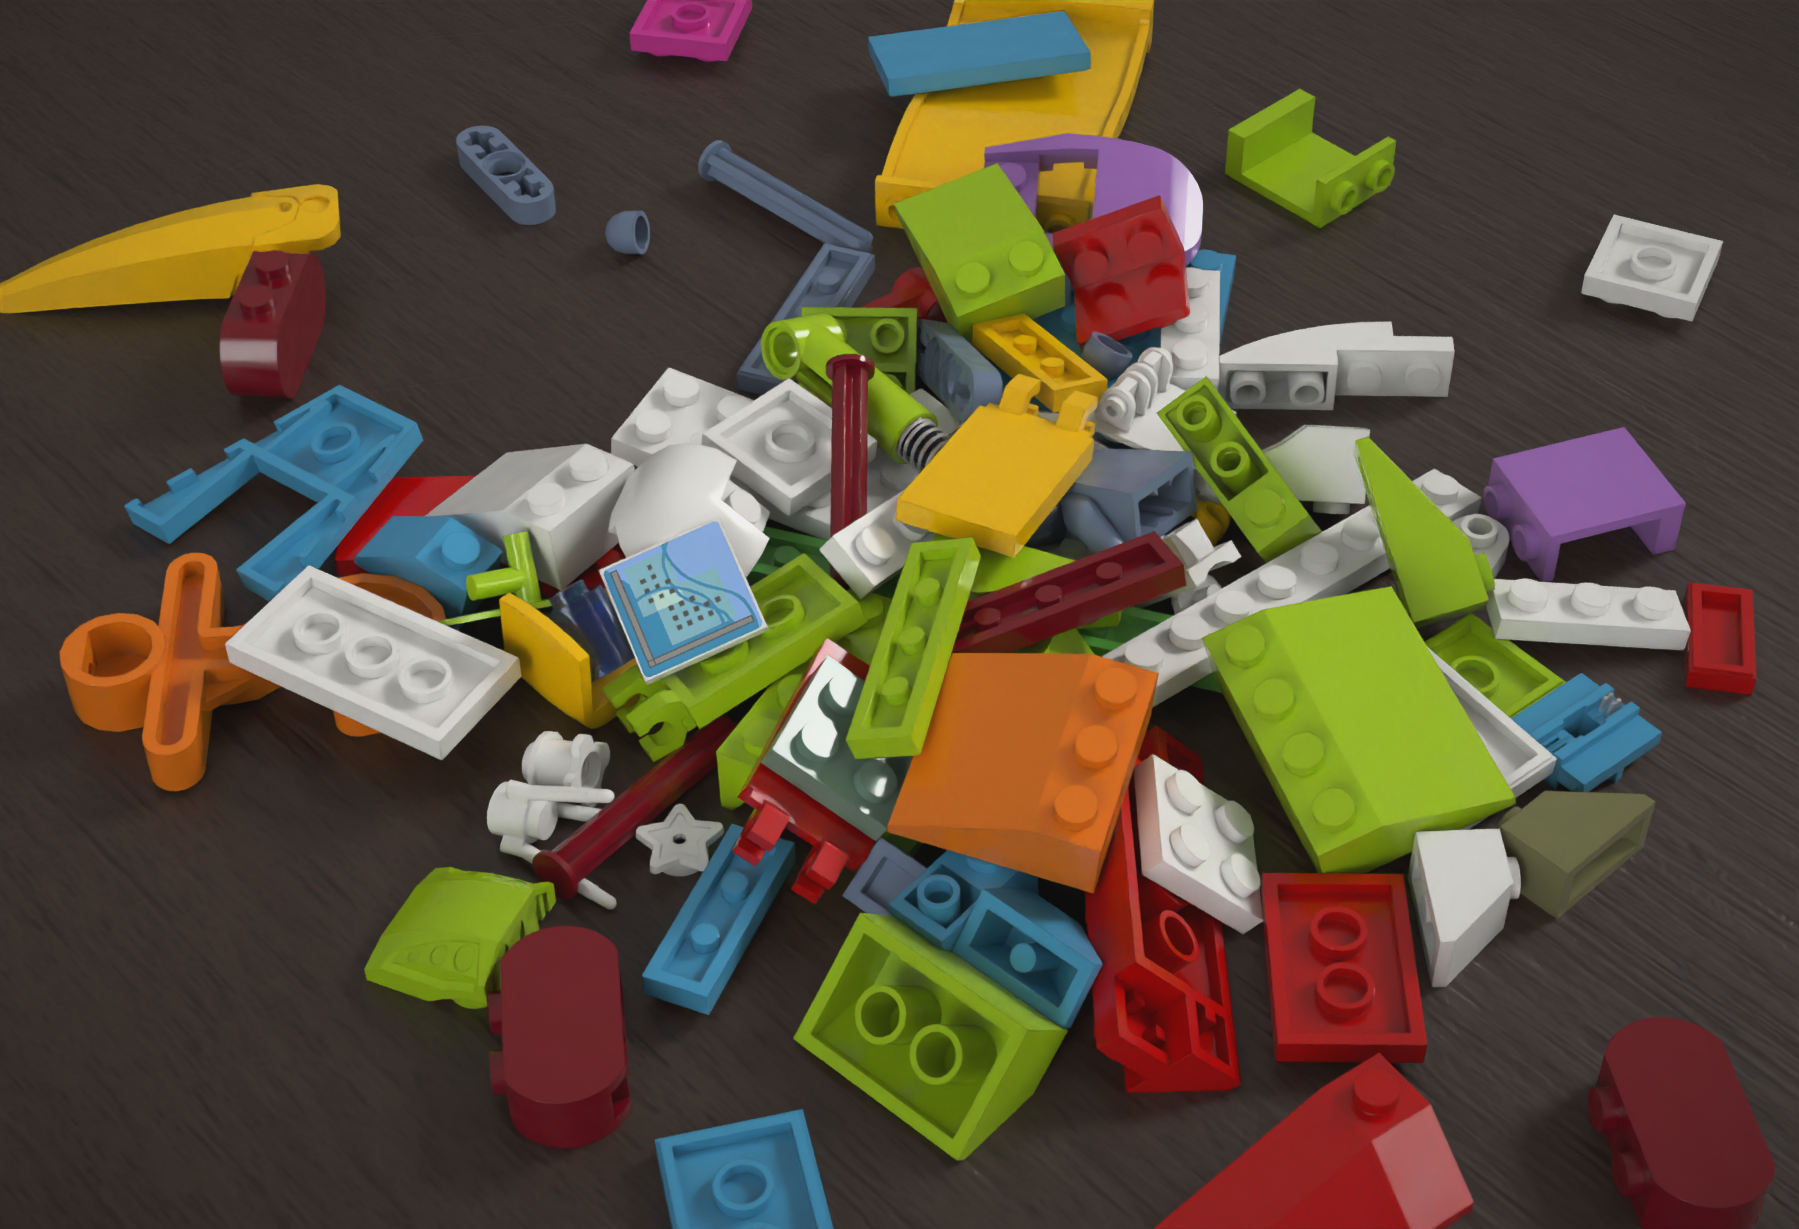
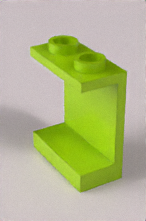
(1301, 170)

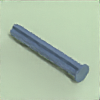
(781, 199)

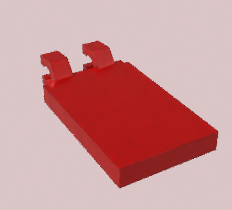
(783, 805)

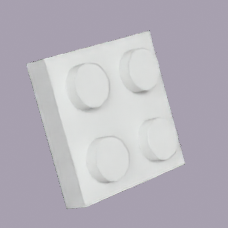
(1652, 268)
(781, 446)
(1197, 844)

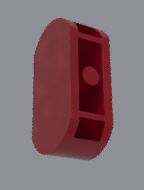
(273, 324)
(561, 1037)
(1680, 1128)

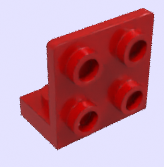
(1125, 271)

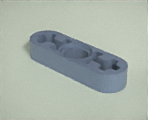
(506, 191)

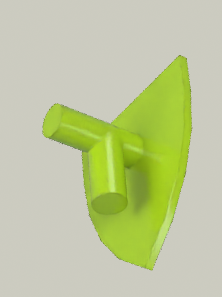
(517, 579)

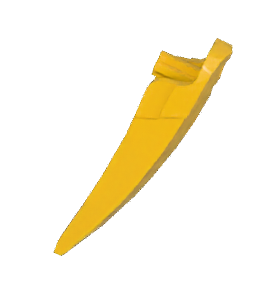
(179, 254)

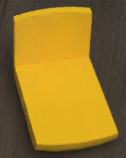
(557, 664)

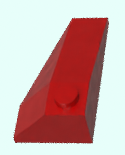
(1344, 1159)

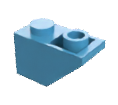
(946, 892)

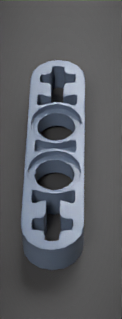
(955, 369)

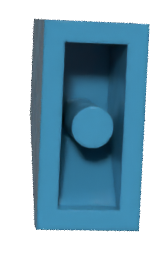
(434, 555)
(1030, 951)

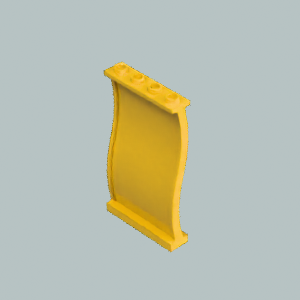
(949, 128)

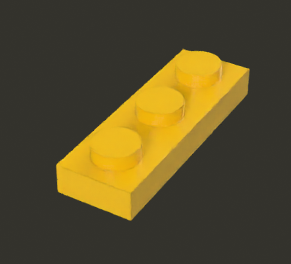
(1027, 349)

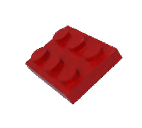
(1341, 968)

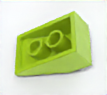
(982, 250)

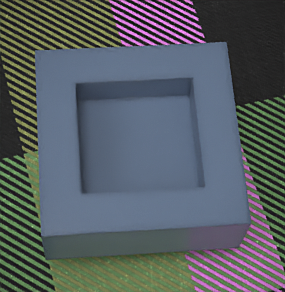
(882, 877)

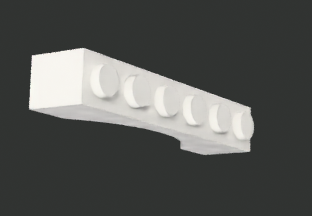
(1312, 461)

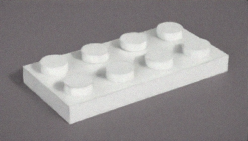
(374, 661)

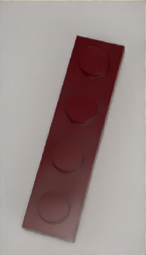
(1069, 596)

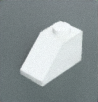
(1460, 895)

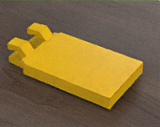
(1002, 470)

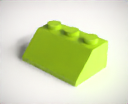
(927, 1034)

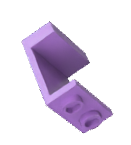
(1580, 492)

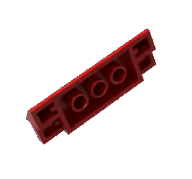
(1164, 968)

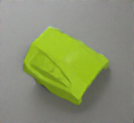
(455, 934)

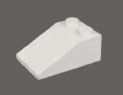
(553, 494)

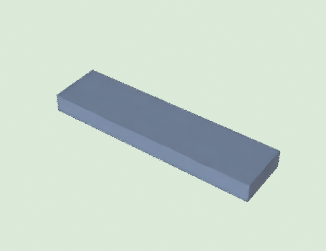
(830, 281)

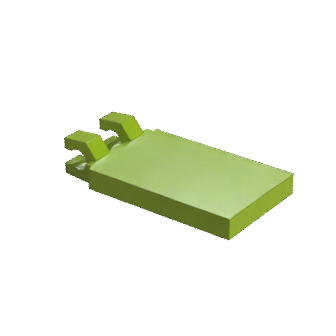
(800, 610)

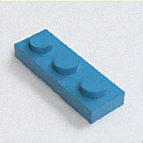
(716, 925)

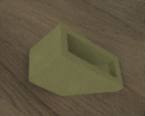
(1573, 842)

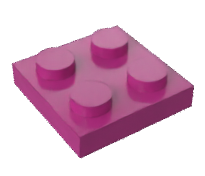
(690, 28)

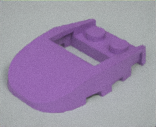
(1124, 176)

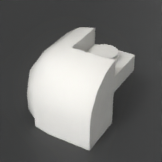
(682, 490)

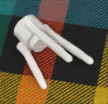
(531, 812)

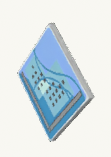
(683, 600)

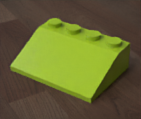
(1354, 727)

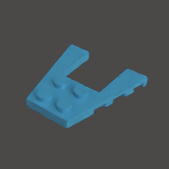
(330, 450)

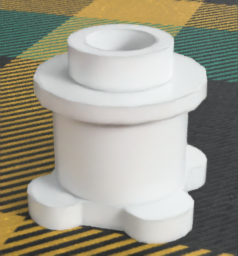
(564, 762)

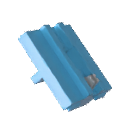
(1607, 731)

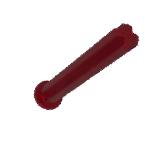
(848, 442)
(632, 808)

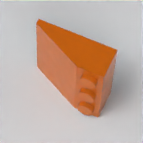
(1028, 761)

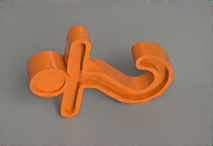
(174, 673)

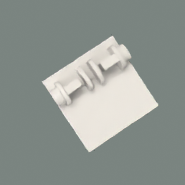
(1131, 404)

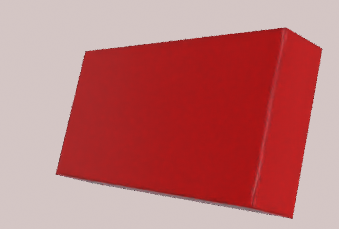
(1720, 639)

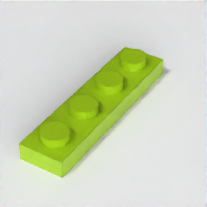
(914, 649)

